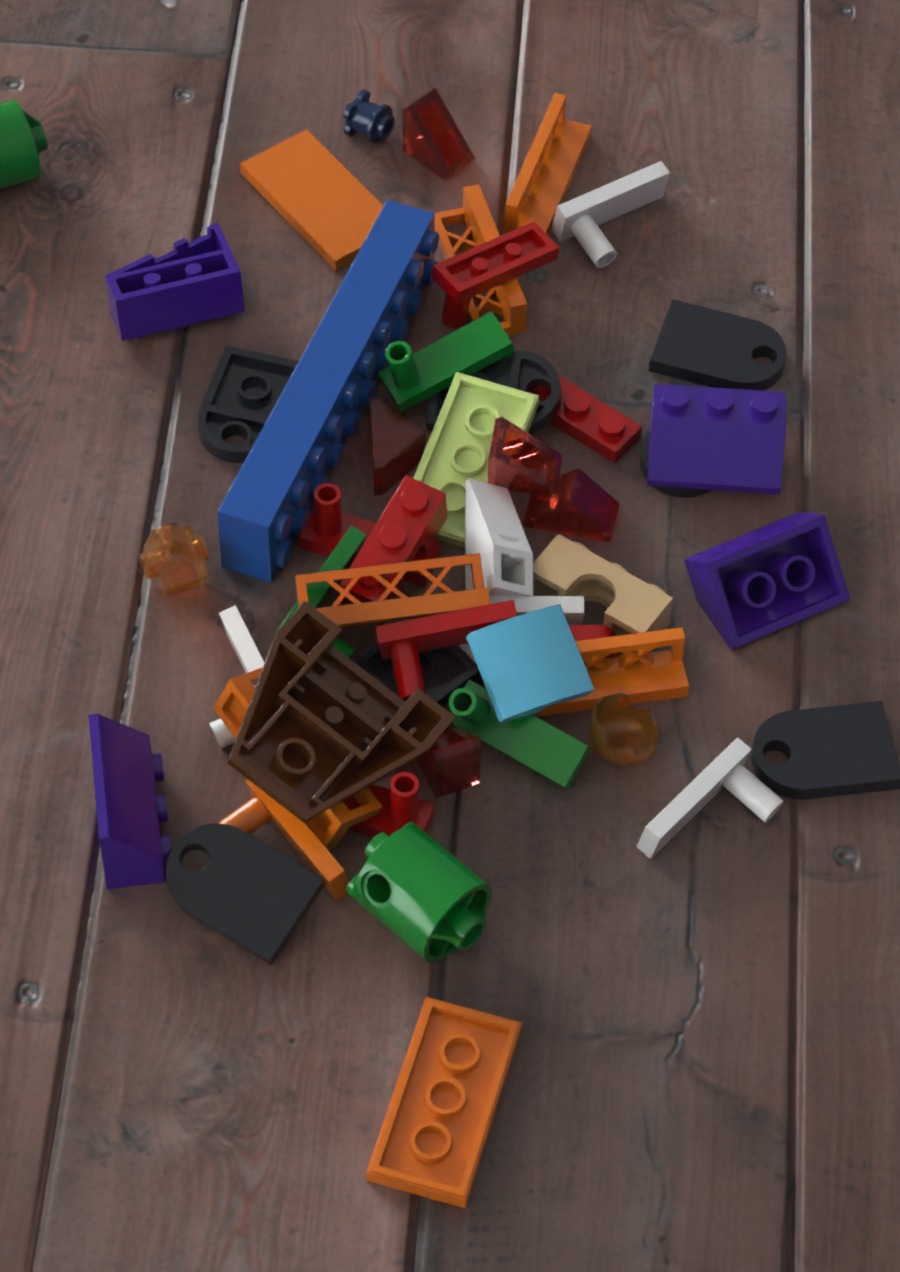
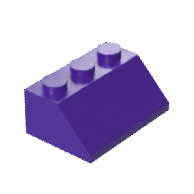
(716, 438)
(768, 578)
(128, 804)

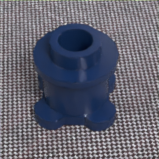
(368, 118)

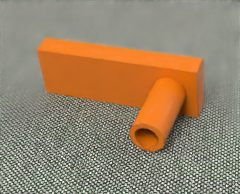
(297, 834)

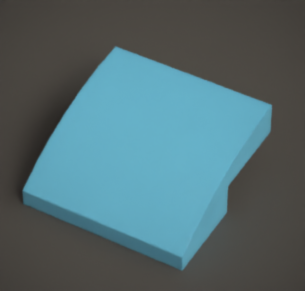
(529, 663)

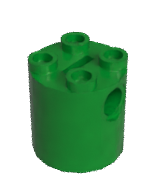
(20, 144)
(421, 893)

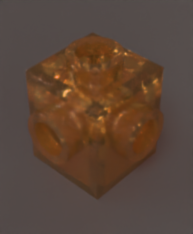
(171, 574)

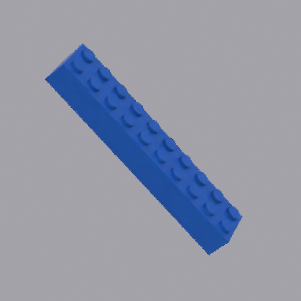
(326, 393)

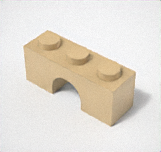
(573, 570)

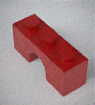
(404, 527)

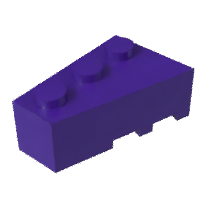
(176, 289)

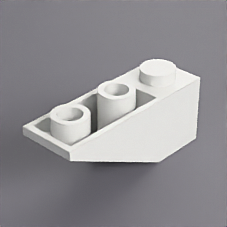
(498, 536)

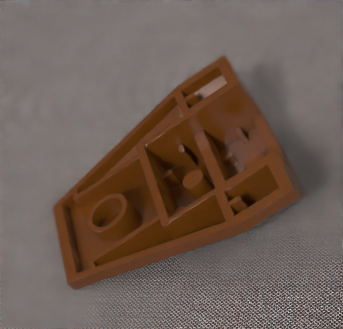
(324, 723)

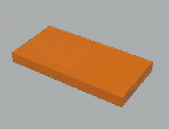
(315, 196)
(444, 1102)

